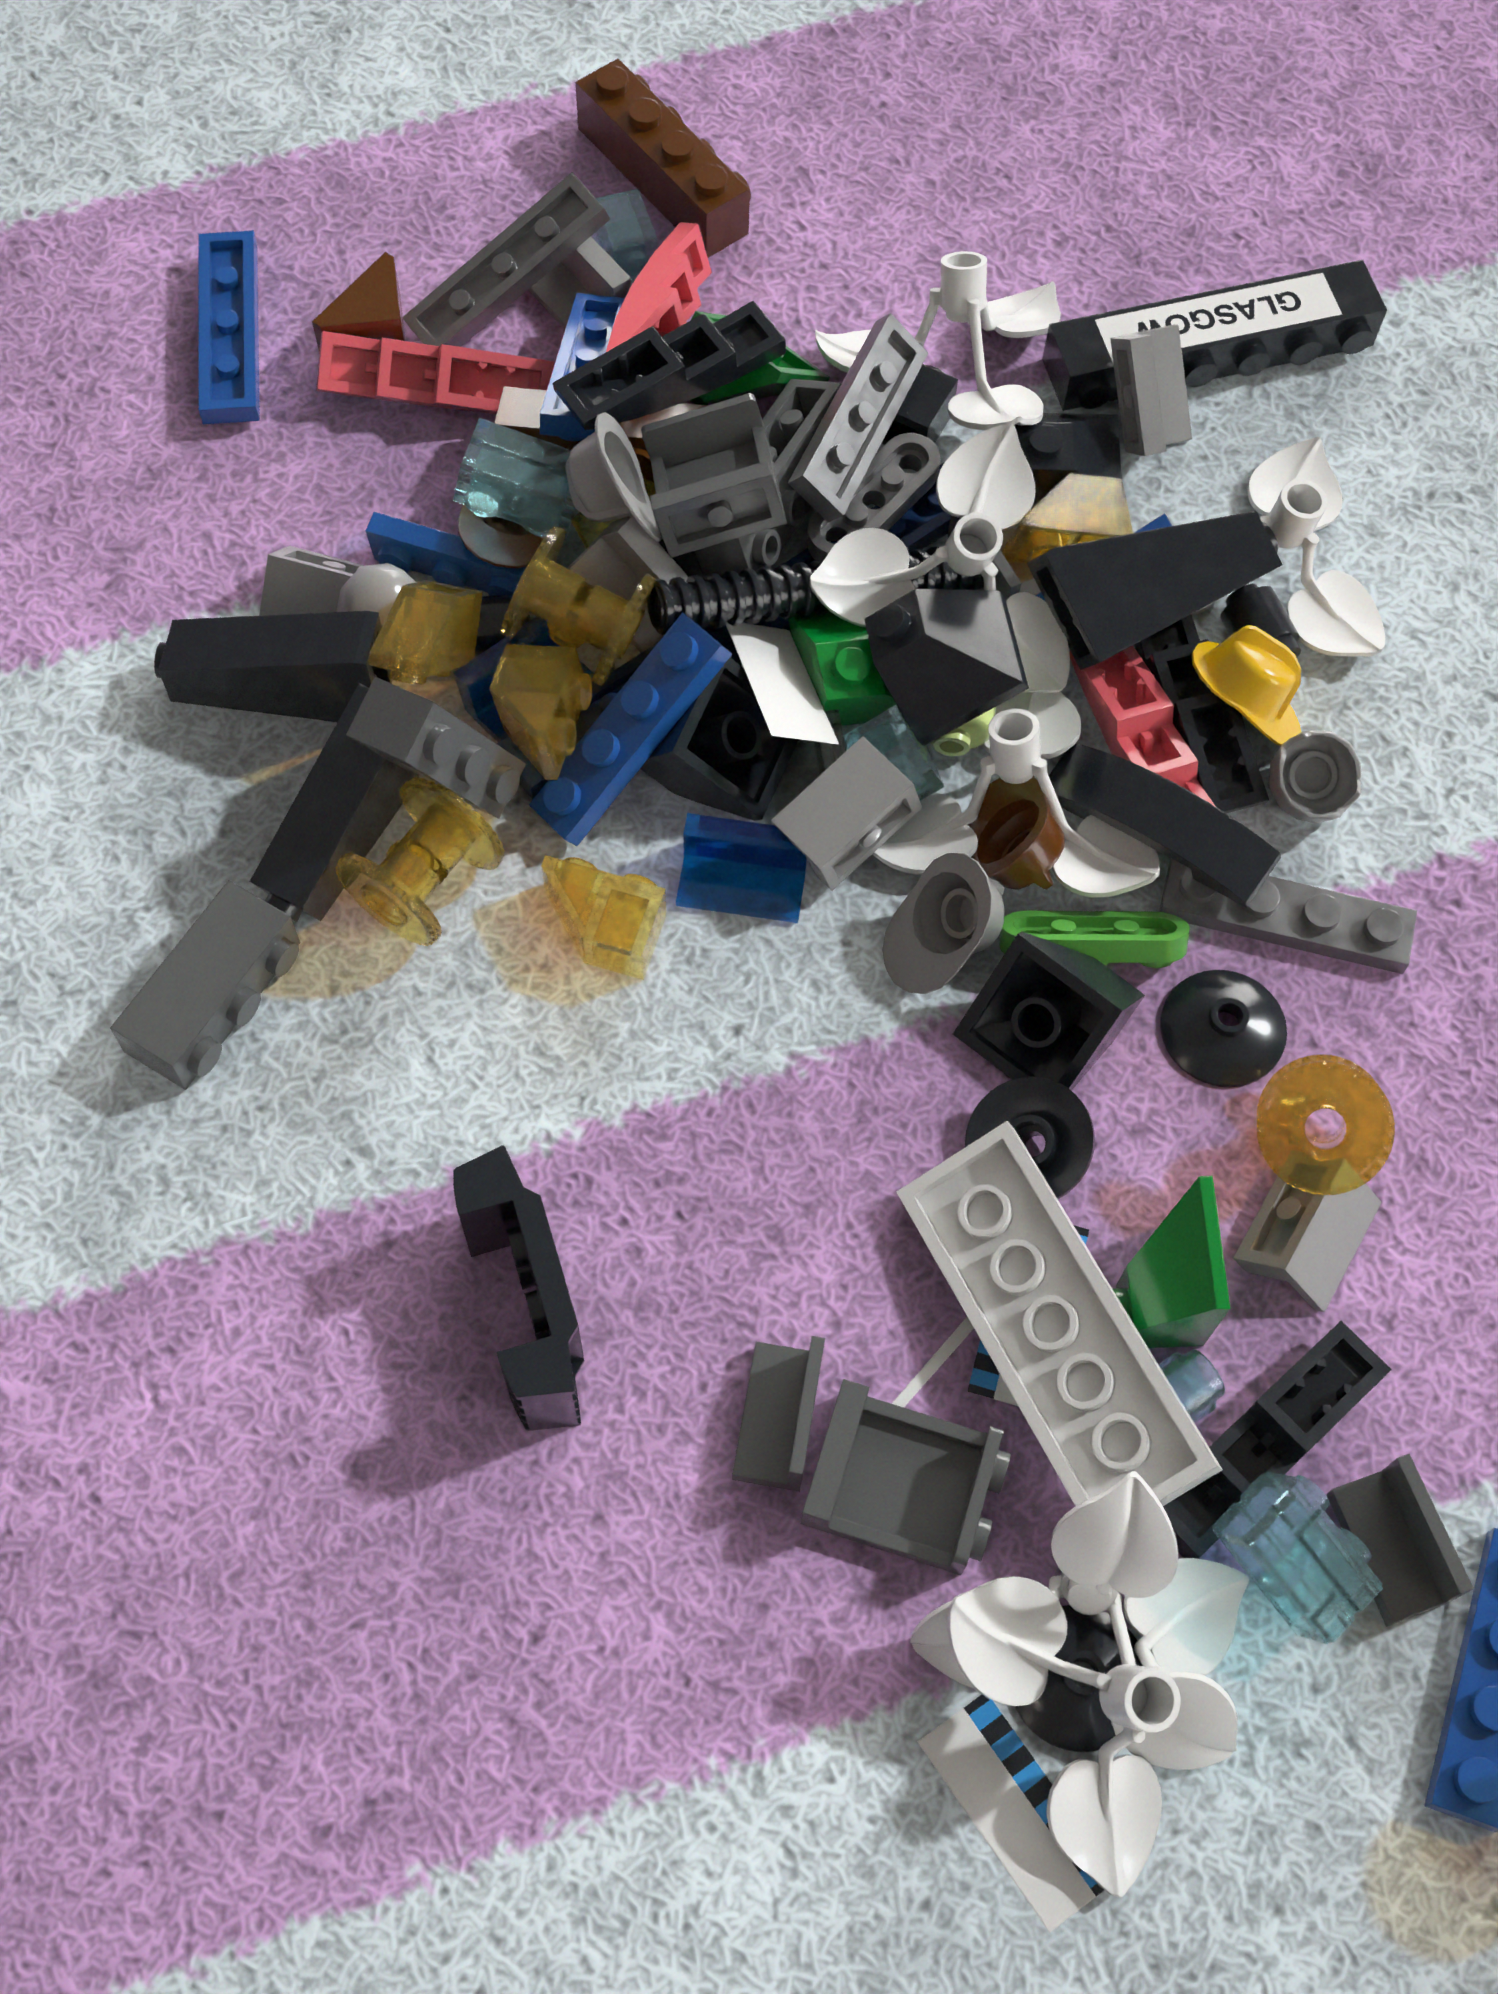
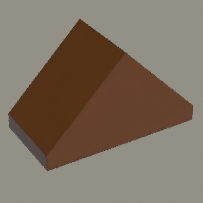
(367, 306)

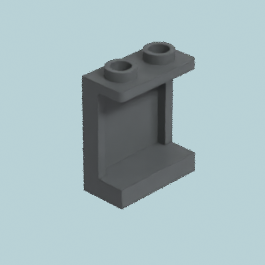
(712, 475)
(905, 1481)

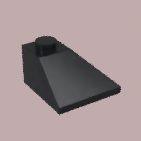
(1070, 445)
(946, 657)
(723, 750)
(1047, 1012)

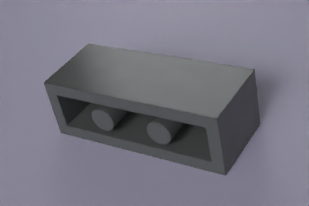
(436, 746)
(207, 985)

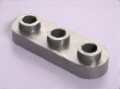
(883, 486)

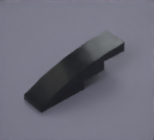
(668, 370)
(1205, 721)
(1278, 1431)

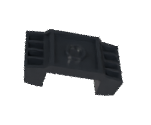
(503, 1214)

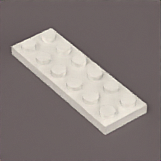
(1054, 1323)

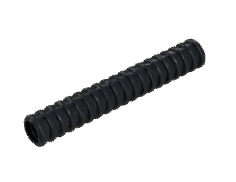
(768, 593)

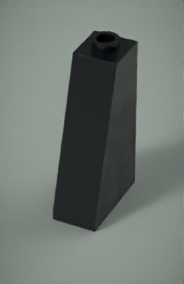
(1140, 582)
(271, 662)
(335, 813)

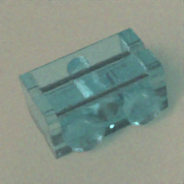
(515, 479)
(1299, 1555)

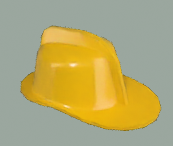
(1253, 677)

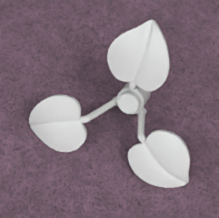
(964, 301)
(991, 491)
(1298, 497)
(1021, 735)
(1125, 1547)
(1007, 1641)

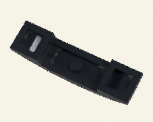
(1166, 818)

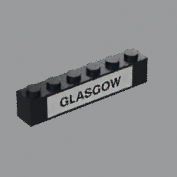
(1224, 330)

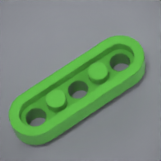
(1109, 936)

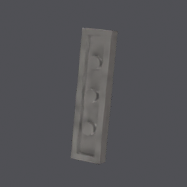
(508, 265)
(858, 418)
(1299, 919)

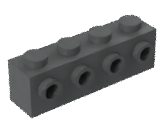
(789, 428)

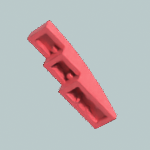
(665, 288)
(424, 373)
(1138, 718)

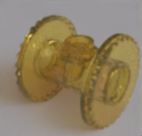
(575, 608)
(420, 861)
(1332, 1162)

